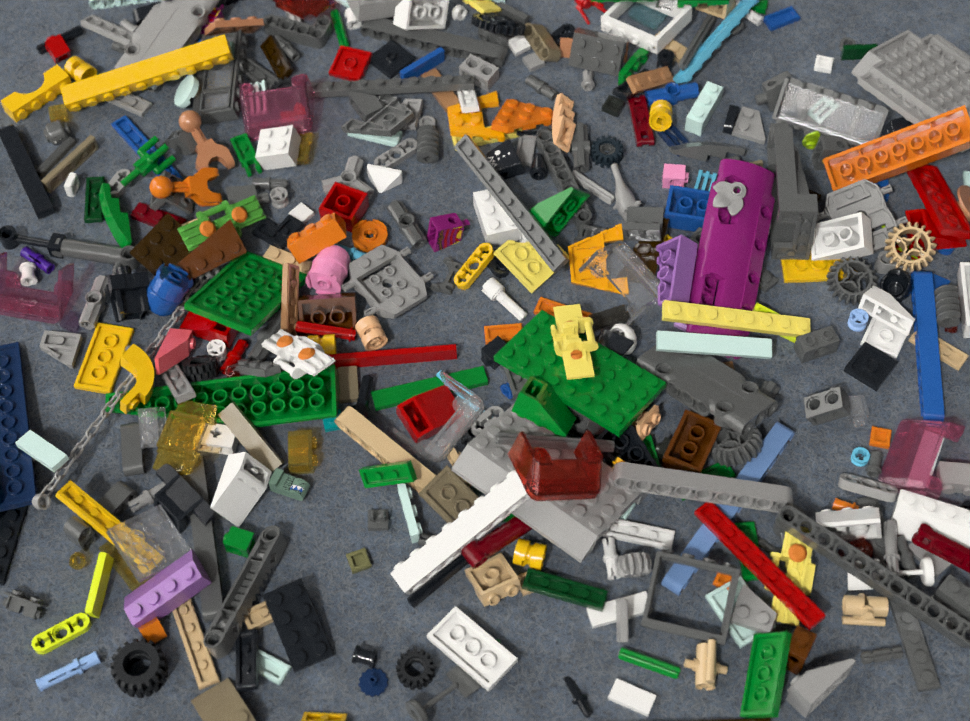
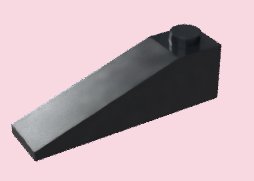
(628, 448)

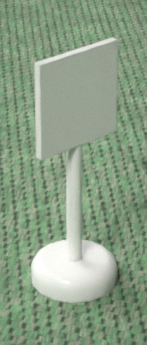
(926, 573)

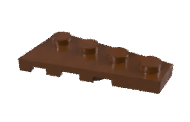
(214, 252)

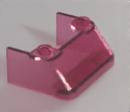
(34, 303)

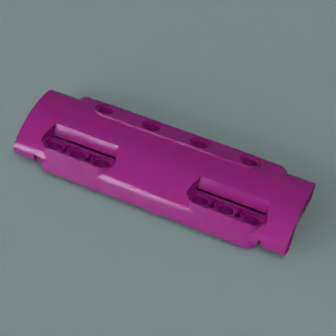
(733, 250)

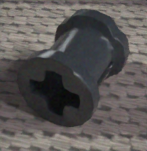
(364, 656)

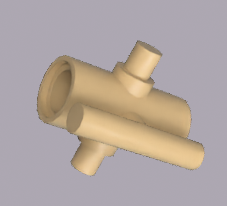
(864, 610)
(705, 665)

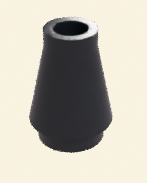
(538, 167)

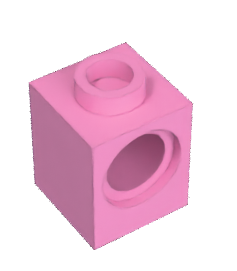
(674, 175)

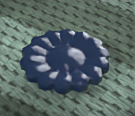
(373, 682)

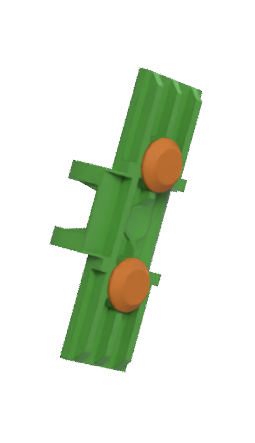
(241, 214)

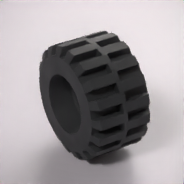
(150, 679)

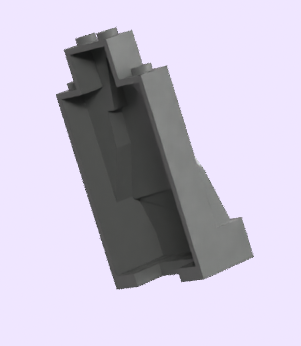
(794, 208)

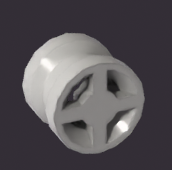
(279, 192)

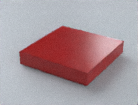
(350, 63)

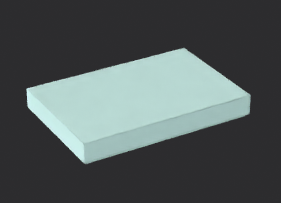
(717, 601)

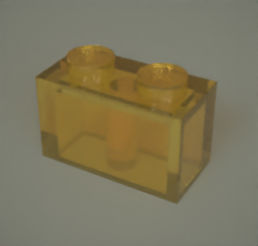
(301, 452)

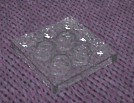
(148, 542)

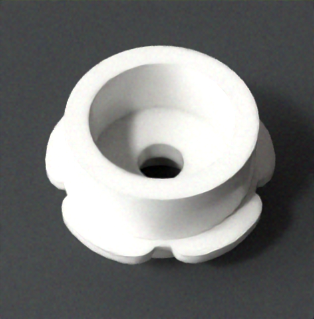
(459, 12)

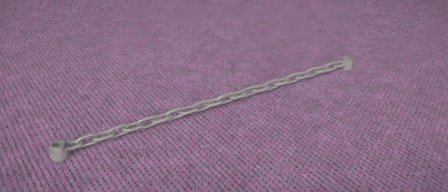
(45, 500)

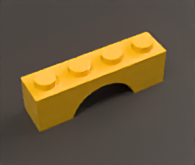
(20, 105)

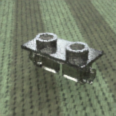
(608, 318)

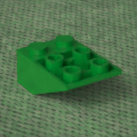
(543, 407)

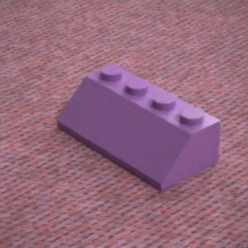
(166, 590)

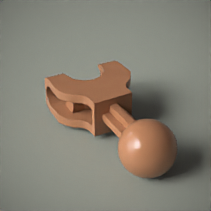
(206, 149)

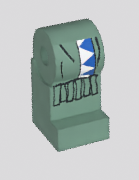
(288, 485)

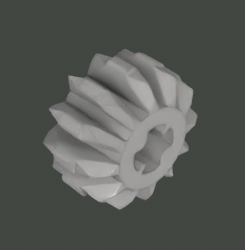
(634, 565)

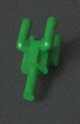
(148, 162)

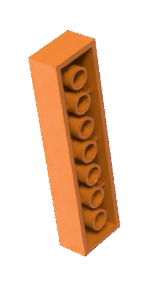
(901, 150)

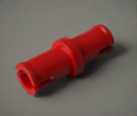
(234, 355)

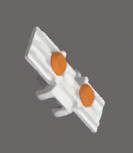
(300, 350)

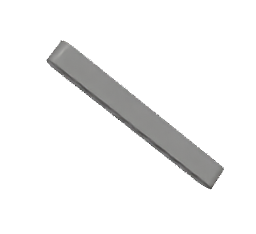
(701, 487)

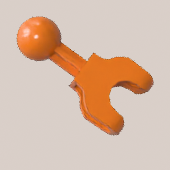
(193, 186)

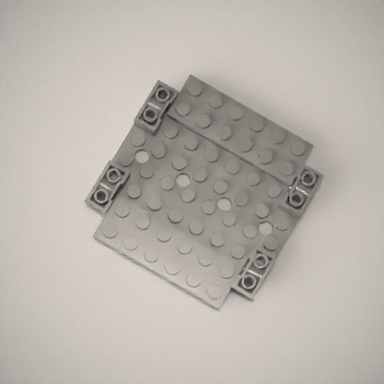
(917, 76)

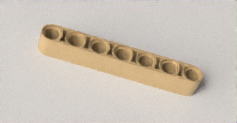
(380, 445)

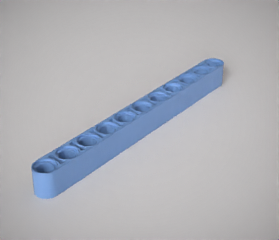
(704, 540)

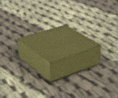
(358, 560)

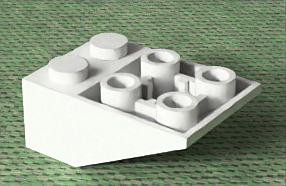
(240, 487)

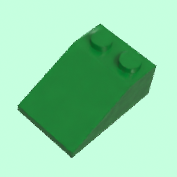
(559, 209)

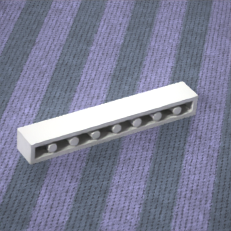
(470, 526)

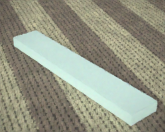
(713, 344)

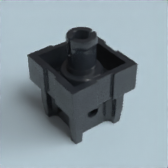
(127, 294)

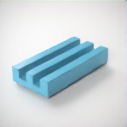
(707, 175)

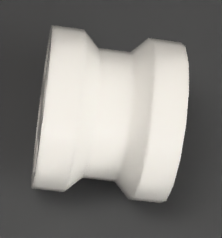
(219, 347)

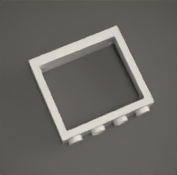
(681, 17)

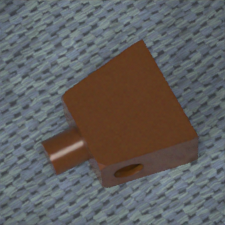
(800, 648)

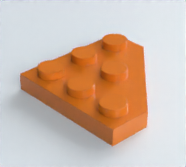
(520, 115)

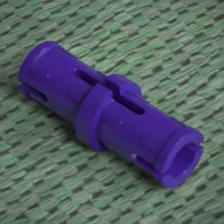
(45, 265)

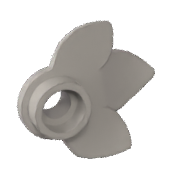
(728, 198)

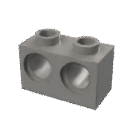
(484, 72)

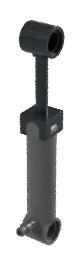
(61, 246)

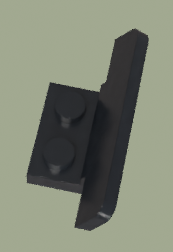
(180, 499)

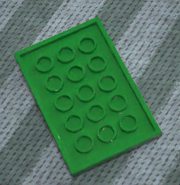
(242, 293)

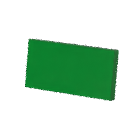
(765, 675)

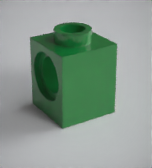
(239, 541)

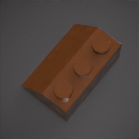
(329, 310)
(691, 443)

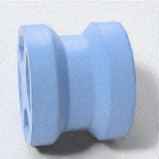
(858, 315)

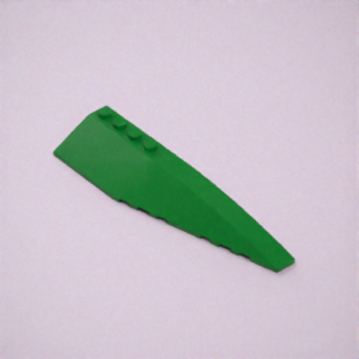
(262, 399)

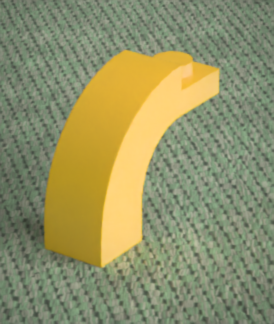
(141, 367)

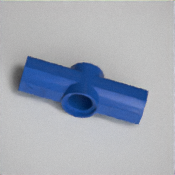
(672, 93)

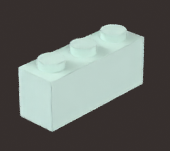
(703, 108)

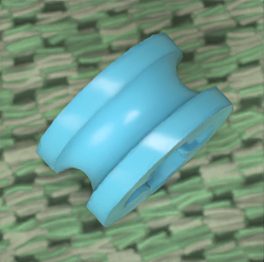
(860, 450)

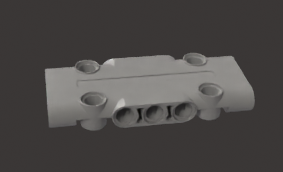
(167, 29)

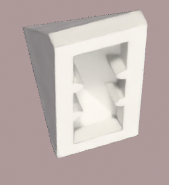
(383, 177)

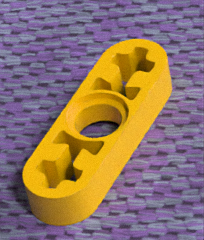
(470, 279)

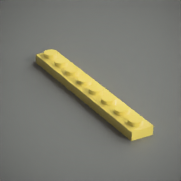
(734, 319)

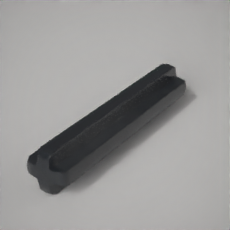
(67, 36)

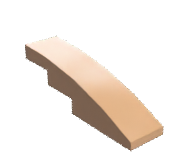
(562, 122)

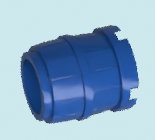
(168, 289)

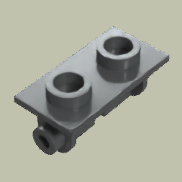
(31, 605)

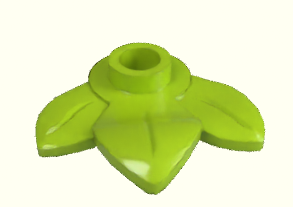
(811, 140)

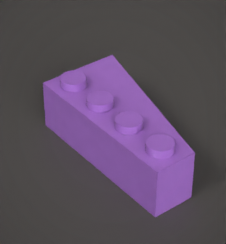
(676, 269)

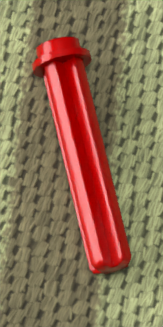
(321, 330)

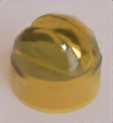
(73, 560)

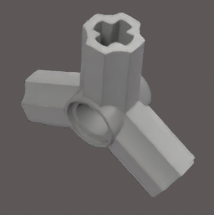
(349, 177)

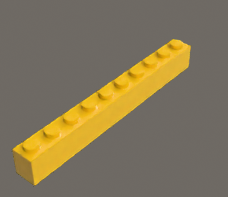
(147, 73)

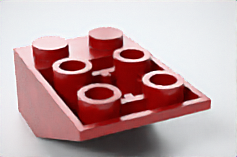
(923, 218)
(208, 329)
(426, 412)

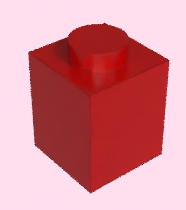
(57, 48)

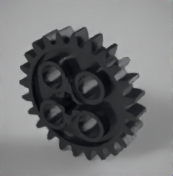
(498, 24)

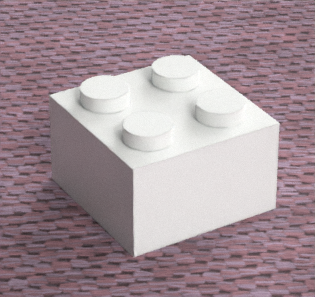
(278, 147)

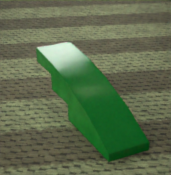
(116, 220)

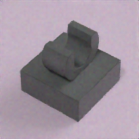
(378, 520)

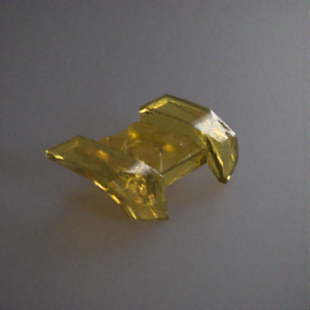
(183, 436)

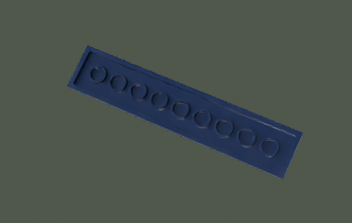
(16, 466)

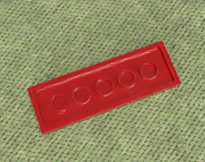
(939, 202)

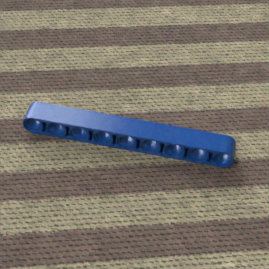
(927, 346)

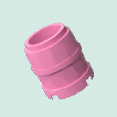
(329, 270)

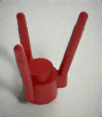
(585, 4)

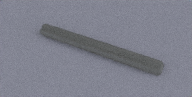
(696, 42)
(552, 441)

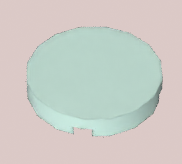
(187, 89)

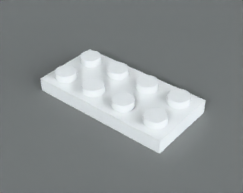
(472, 648)

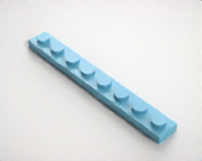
(714, 40)

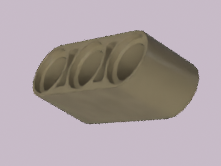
(542, 42)

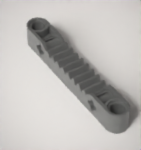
(220, 635)

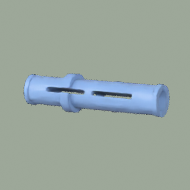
(70, 669)

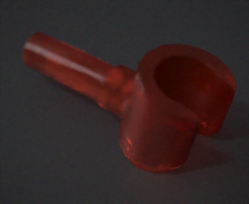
(230, 373)

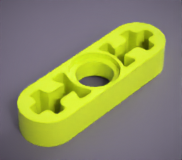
(49, 646)

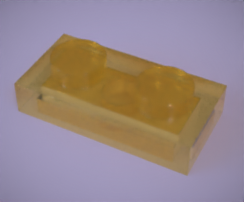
(305, 148)

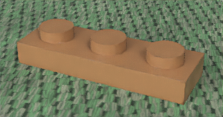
(650, 80)

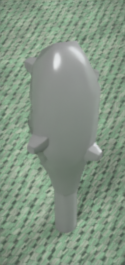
(623, 194)

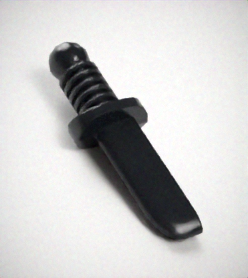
(577, 697)

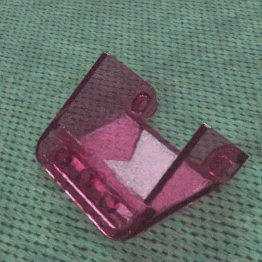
(278, 107)
(914, 454)

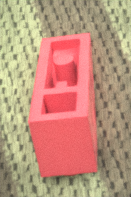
(174, 349)

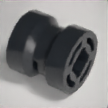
(665, 58)

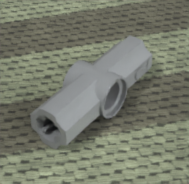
(94, 304)

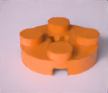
(366, 227)

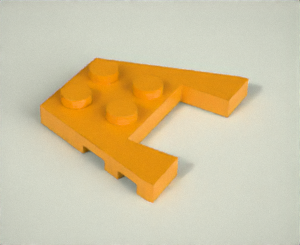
(472, 122)
(583, 250)

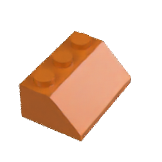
(317, 237)

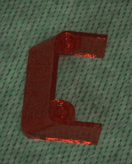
(558, 478)

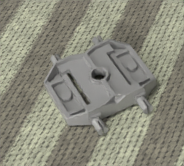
(863, 198)
(407, 286)

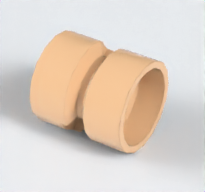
(371, 333)

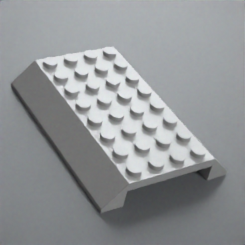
(566, 523)

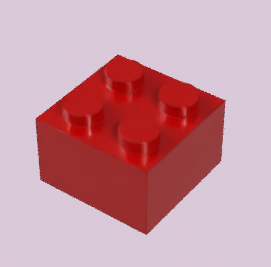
(345, 202)

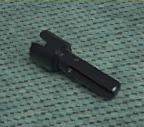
(363, 396)

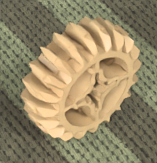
(915, 251)

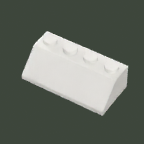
(946, 519)

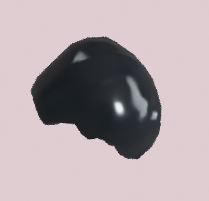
(897, 283)

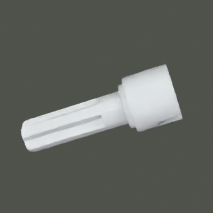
(496, 291)

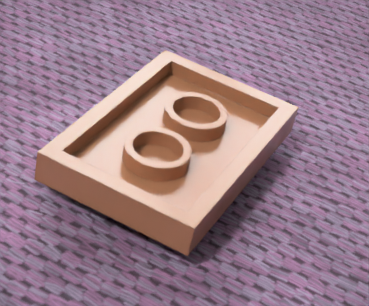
(223, 26)

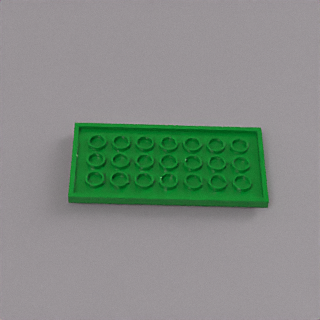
(609, 399)

